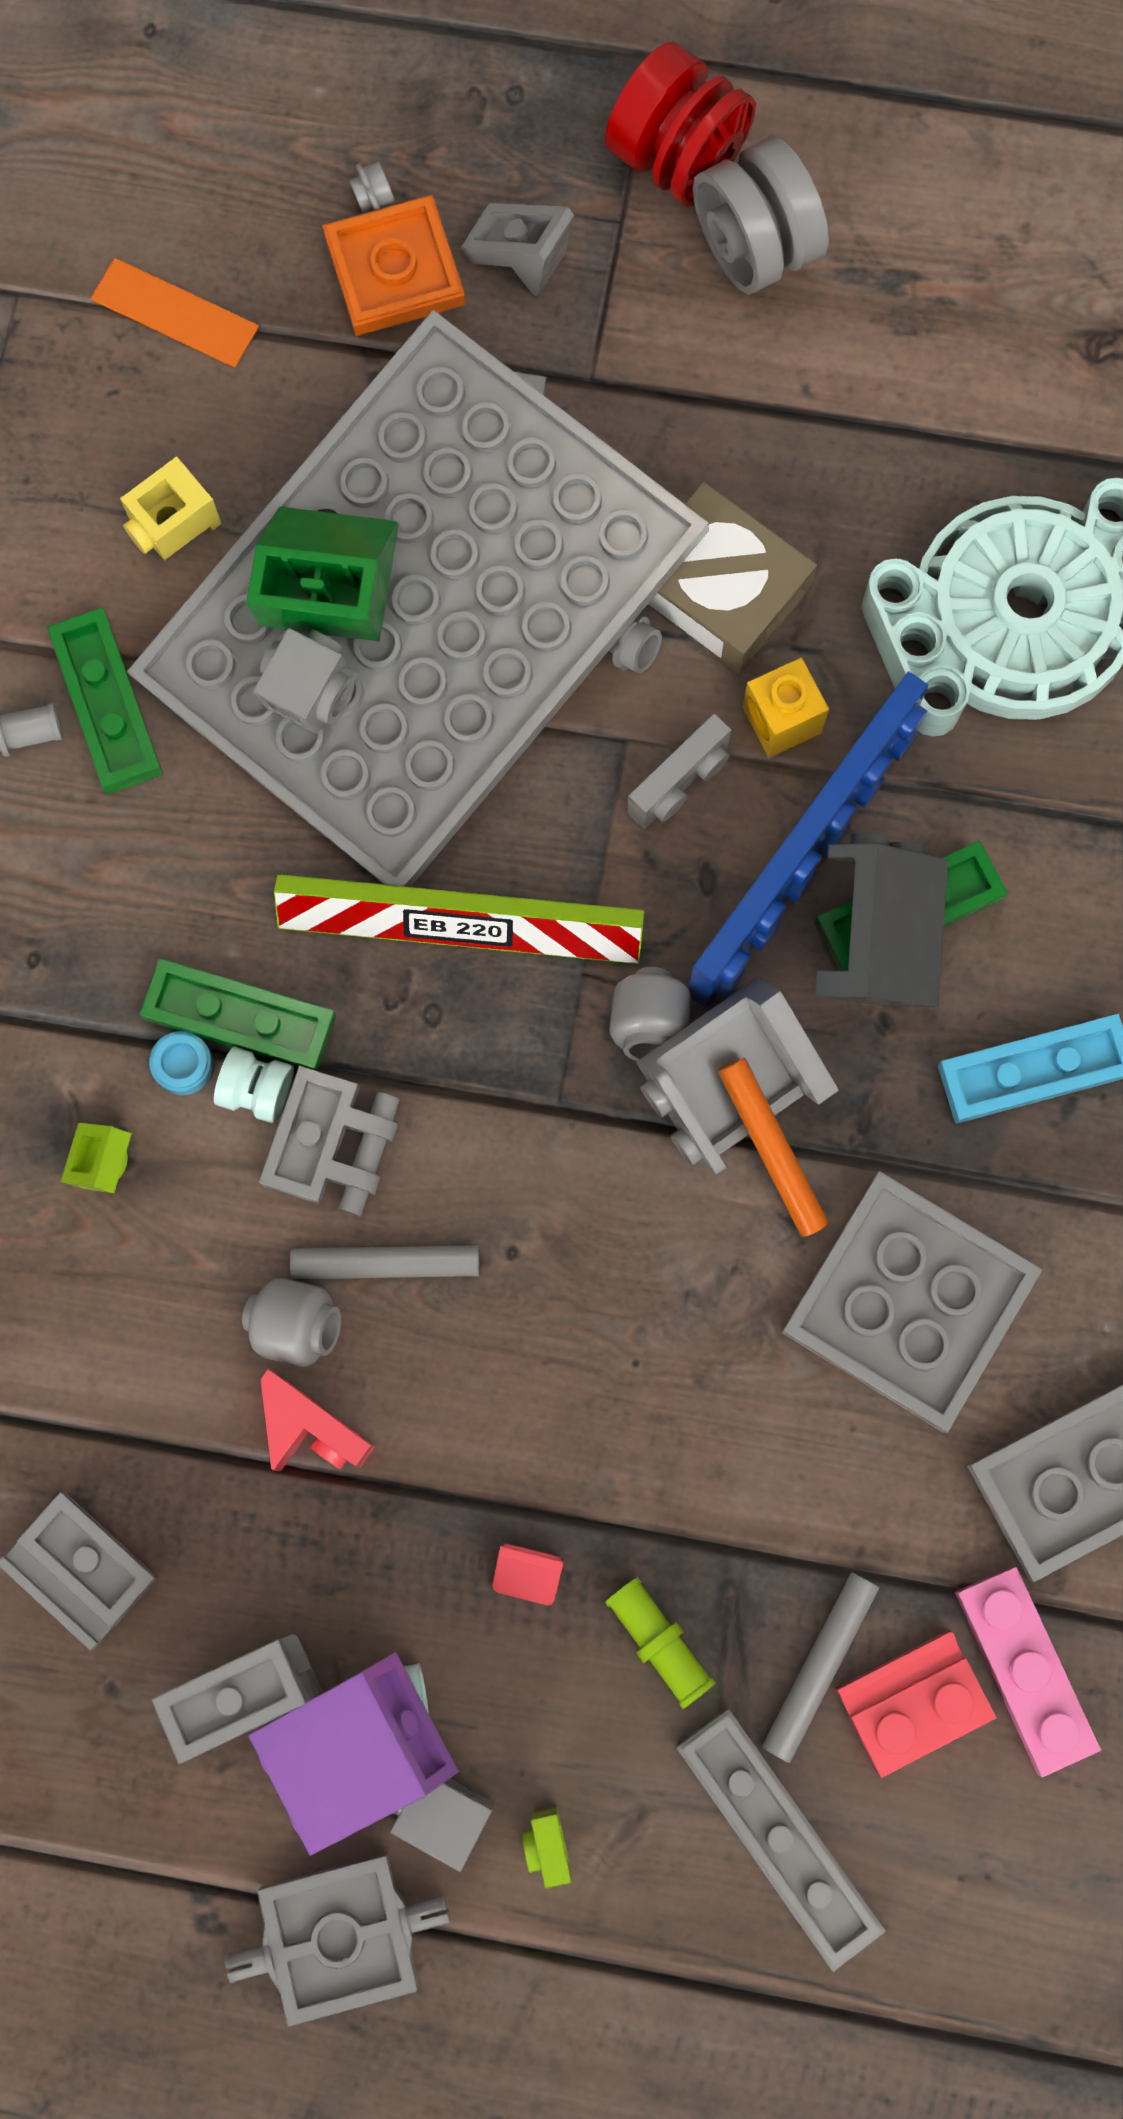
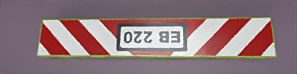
(458, 919)

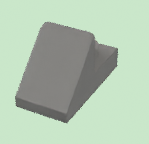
(523, 238)

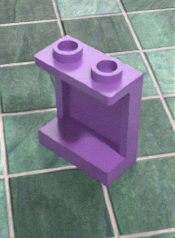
(353, 1754)

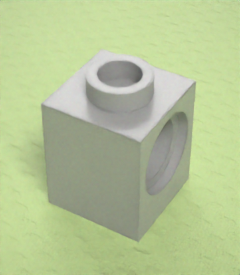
(444, 1822)

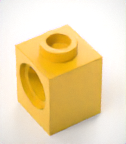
(785, 707)

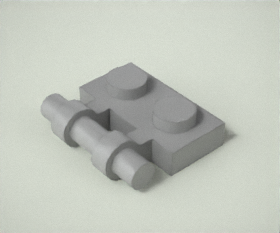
(312, 1134)

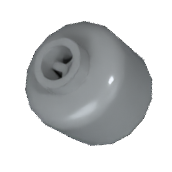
(648, 1011)
(292, 1322)

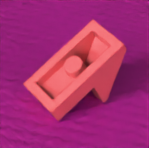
(293, 1415)

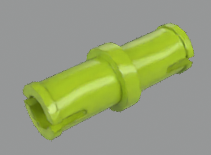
(660, 1642)

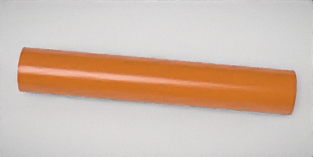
(773, 1147)

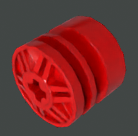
(678, 120)

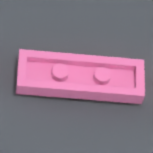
(1027, 1671)

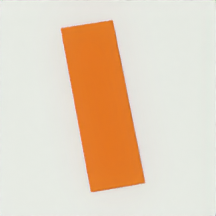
(174, 312)

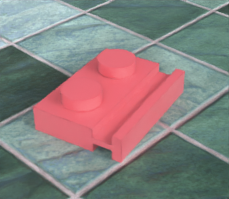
(915, 1703)

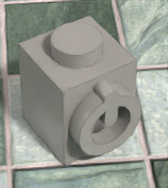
(305, 680)

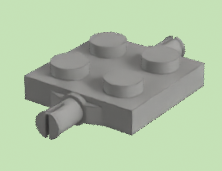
(337, 1939)

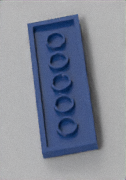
(822, 825)

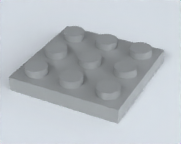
(912, 1302)

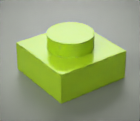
(97, 1157)
(546, 1848)

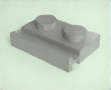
(77, 1570)

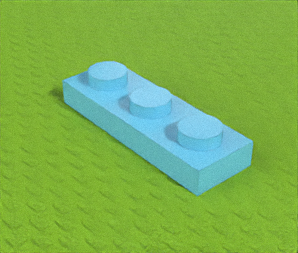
(1034, 1069)

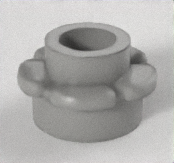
(372, 188)
(637, 646)

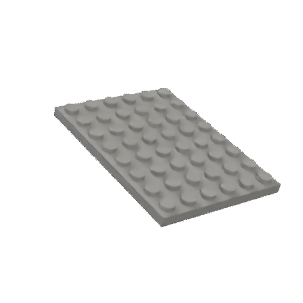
(505, 590)

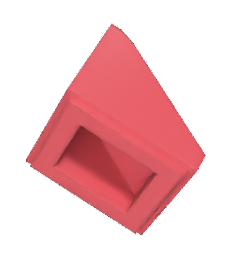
(527, 1574)

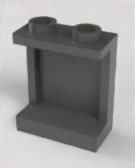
(893, 924)

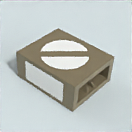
(733, 583)

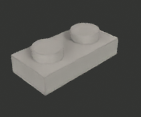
(664, 789)

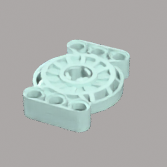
(972, 636)

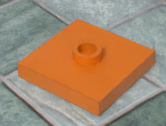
(394, 265)

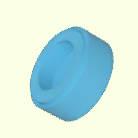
(181, 1063)

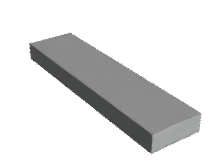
(780, 1839)

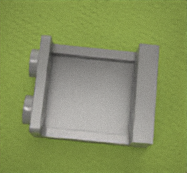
(686, 1081)
(237, 1697)

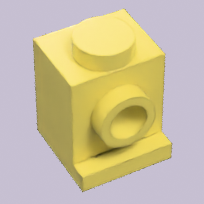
(165, 494)

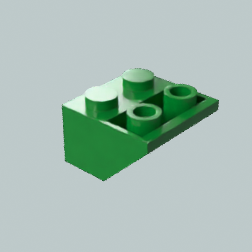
(323, 573)

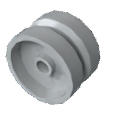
(761, 214)

